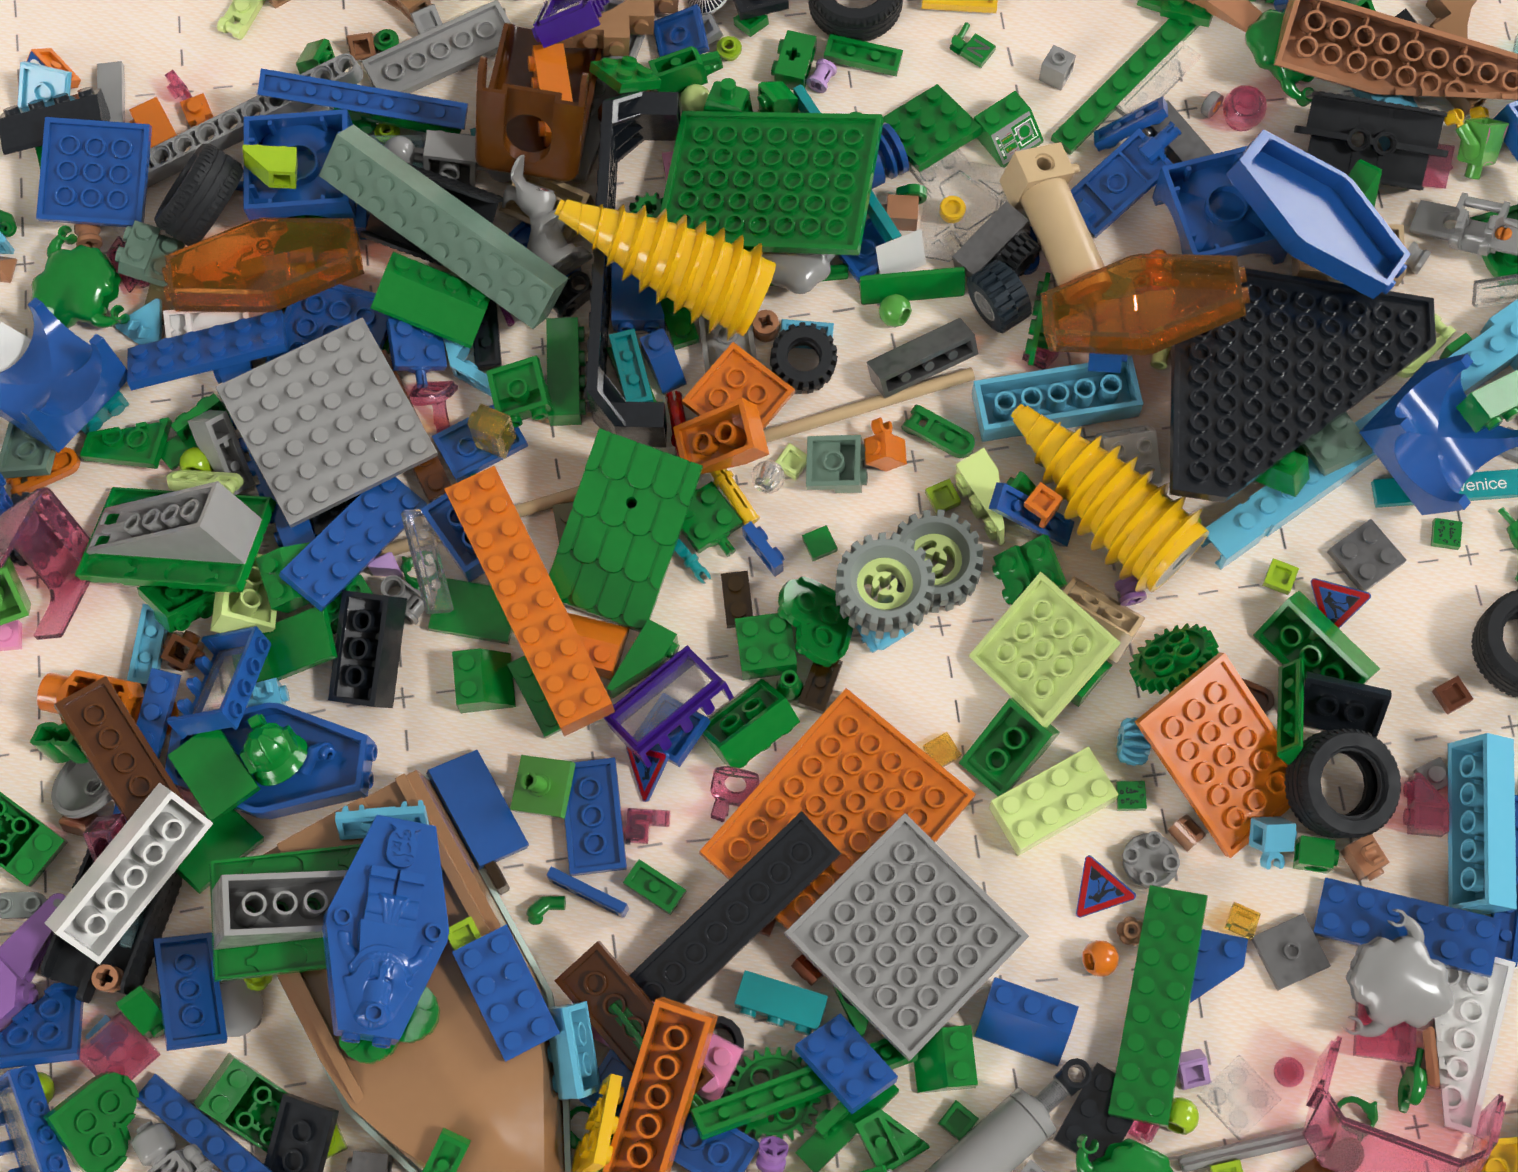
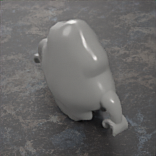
(799, 271)
(1398, 981)

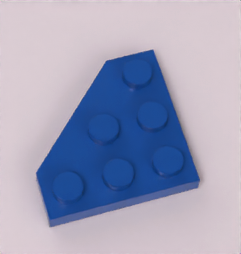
(1217, 960)
(44, 1030)

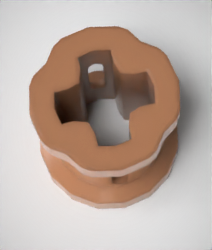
(100, 974)

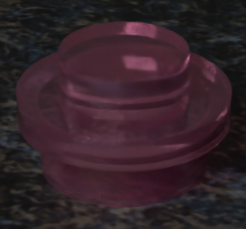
(1288, 1072)

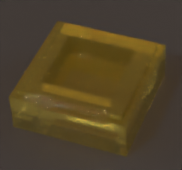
(942, 749)
(1242, 920)

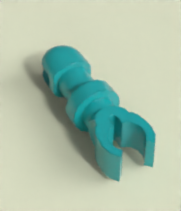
(691, 561)

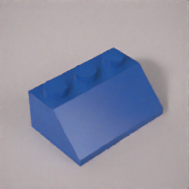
(1026, 1021)

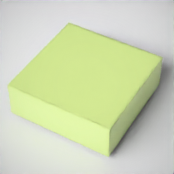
(792, 461)

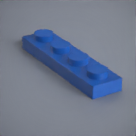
(1009, 503)

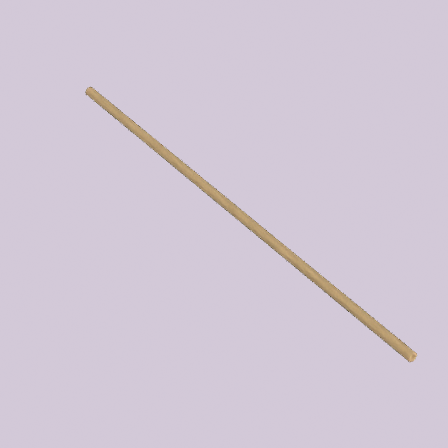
(771, 434)

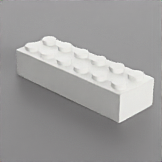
(128, 873)

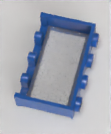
(226, 682)
(29, 1134)

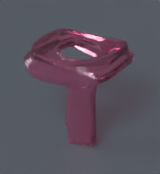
(442, 391)
(724, 796)

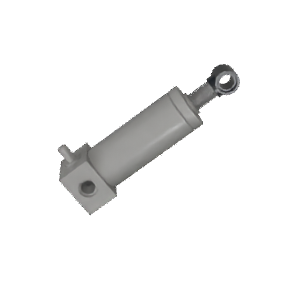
(1012, 1128)

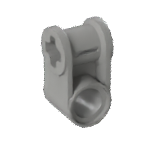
(414, 599)

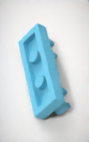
(357, 823)

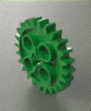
(1172, 657)
(766, 1065)

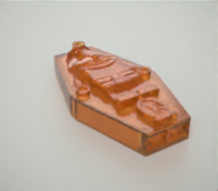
(263, 265)
(1144, 303)

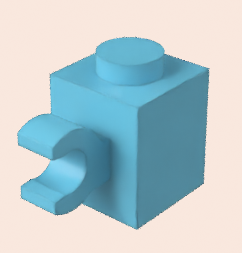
(269, 692)
(1271, 837)

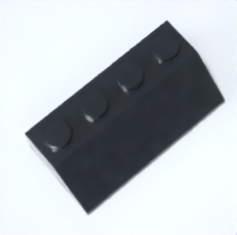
(24, 126)
(367, 649)

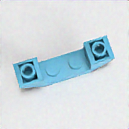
(465, 369)

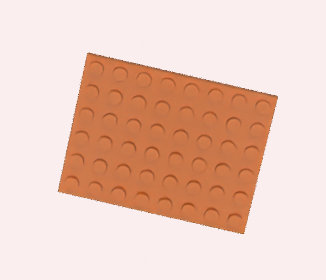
(853, 782)

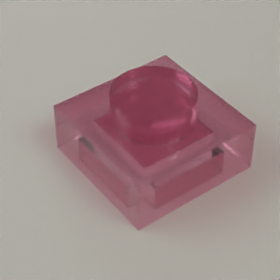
(176, 86)
(1043, 358)

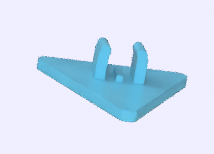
(144, 323)

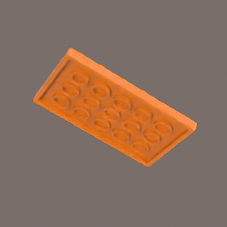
(1219, 751)

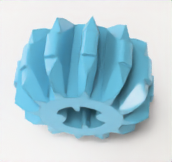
(1131, 744)

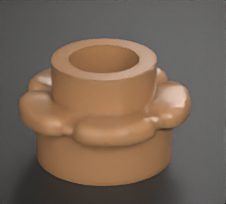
(1123, 930)

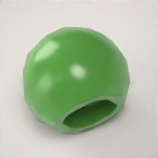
(895, 310)

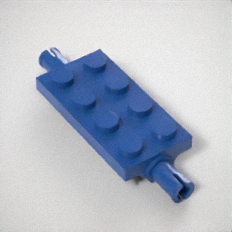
(1122, 178)

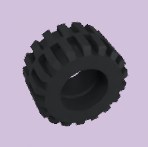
(810, 337)

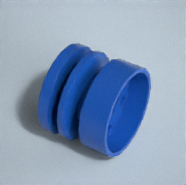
(890, 158)

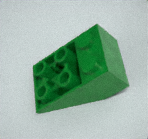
(25, 842)
(242, 1101)

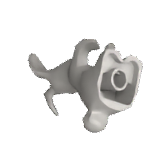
(547, 230)

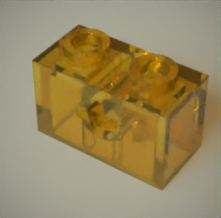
(492, 430)

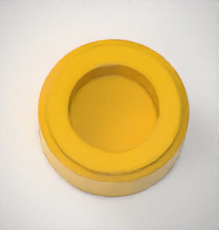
(952, 209)

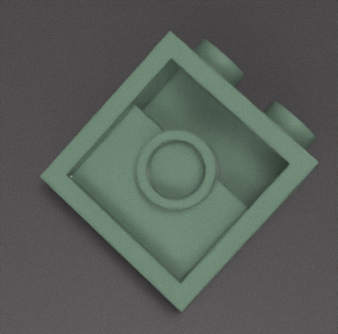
(145, 253)
(836, 463)

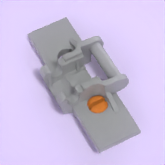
(1468, 235)

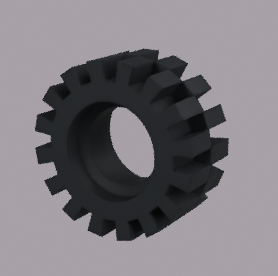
(1020, 253)

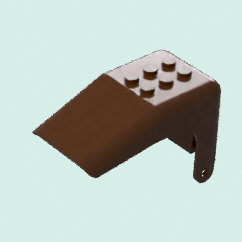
(511, 111)

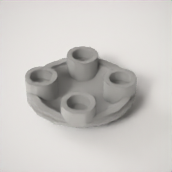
(1150, 860)
(241, 1007)

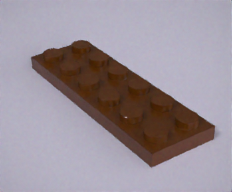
(114, 745)
(601, 982)

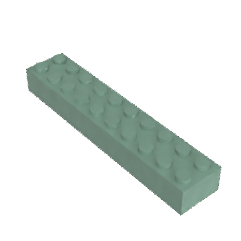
(442, 226)

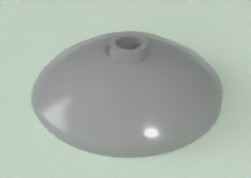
(78, 791)

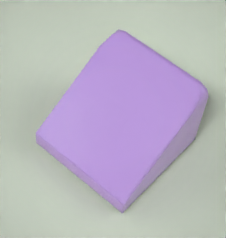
(385, 566)
(1193, 1069)

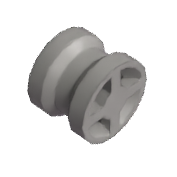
(1417, 258)

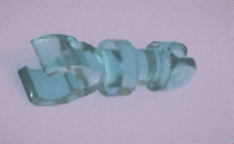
(129, 936)

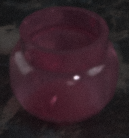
(1244, 107)

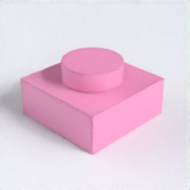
(11, 636)

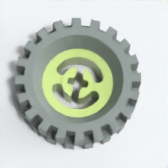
(944, 537)
(874, 565)

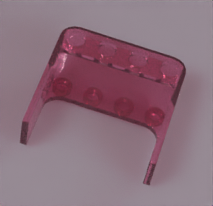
(53, 548)

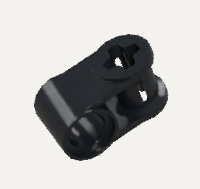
(570, 298)

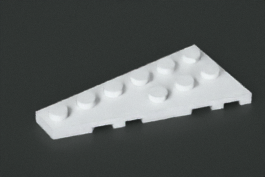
(1469, 1040)

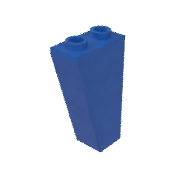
(633, 308)

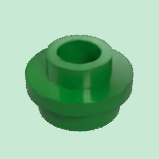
(386, 34)

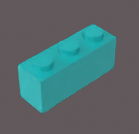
(780, 1003)

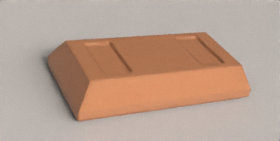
(1431, 1058)

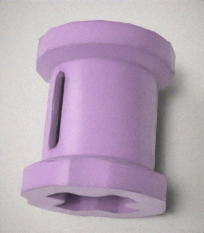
(821, 75)

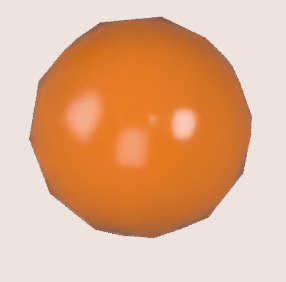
(1100, 958)

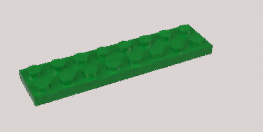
(1158, 1006)

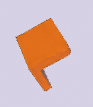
(1043, 503)

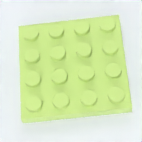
(1044, 649)

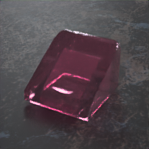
(1143, 1131)

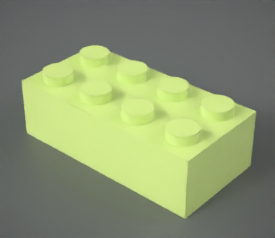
(1053, 801)

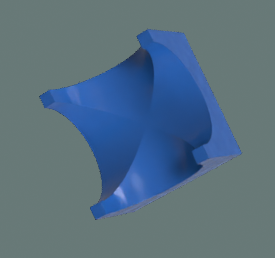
(313, 136)
(1211, 211)
(58, 381)
(1429, 441)

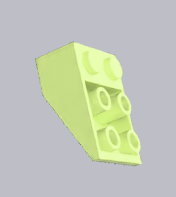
(977, 480)

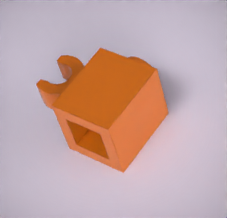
(884, 449)

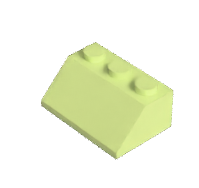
(245, 608)

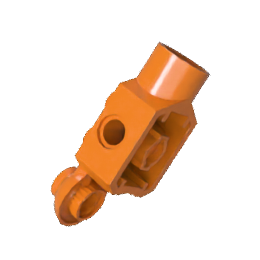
(57, 687)

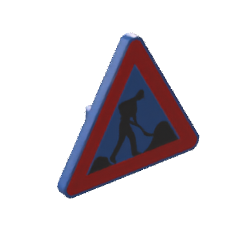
(1338, 601)
(648, 777)
(1100, 889)

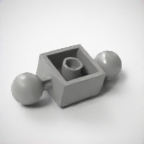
(445, 154)

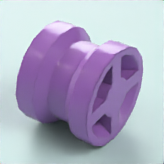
(1127, 592)
(772, 1154)

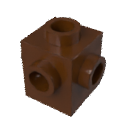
(174, 650)

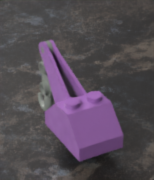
(23, 950)

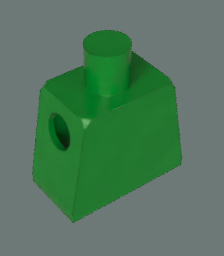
(728, 97)

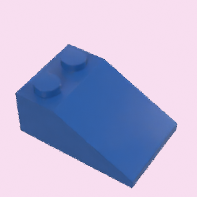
(451, 534)

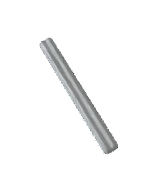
(1242, 1150)

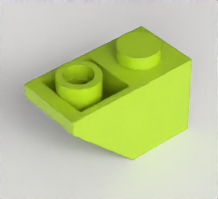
(272, 164)

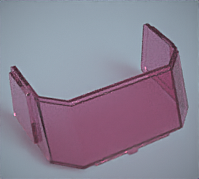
(1357, 1147)

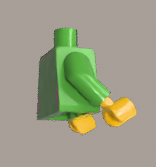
(1479, 138)

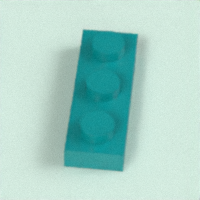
(630, 366)

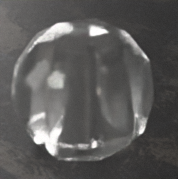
(768, 476)

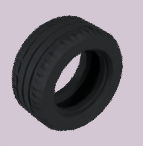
(855, 23)
(199, 194)
(1489, 646)
(1380, 781)

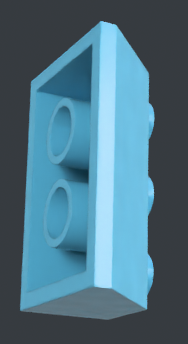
(573, 1052)

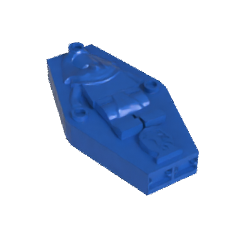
(1319, 215)
(331, 781)
(385, 931)

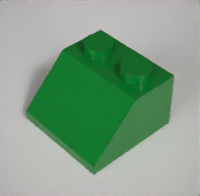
(279, 593)
(483, 680)
(947, 1061)

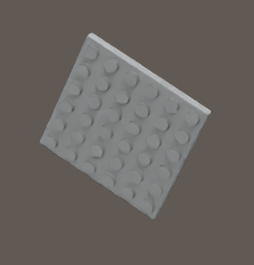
(326, 422)
(906, 936)

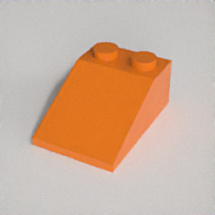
(723, 437)

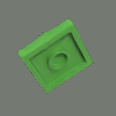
(543, 786)

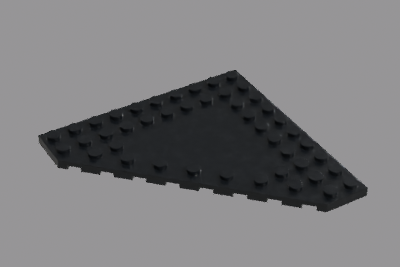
(1282, 375)

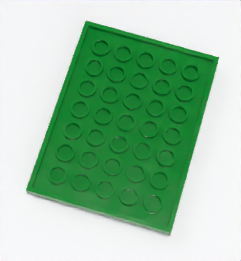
(775, 178)

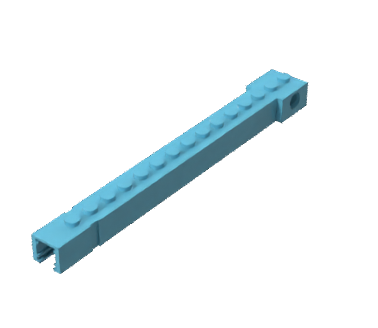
(1271, 509)

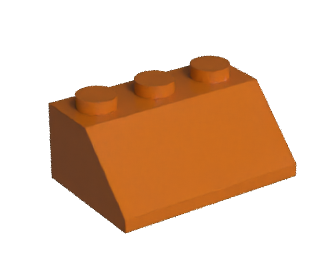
(602, 642)

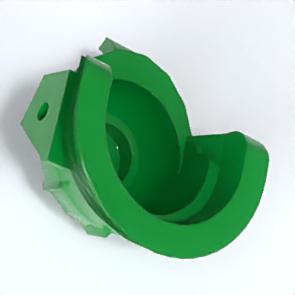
(272, 751)

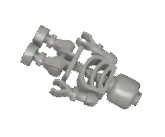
(156, 1148)

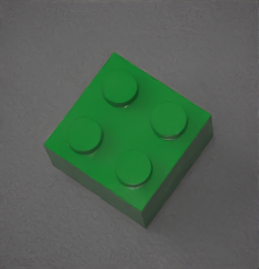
(765, 646)

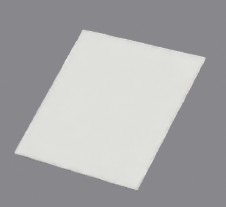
(901, 253)

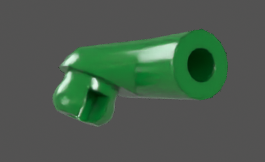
(7, 224)
(542, 905)

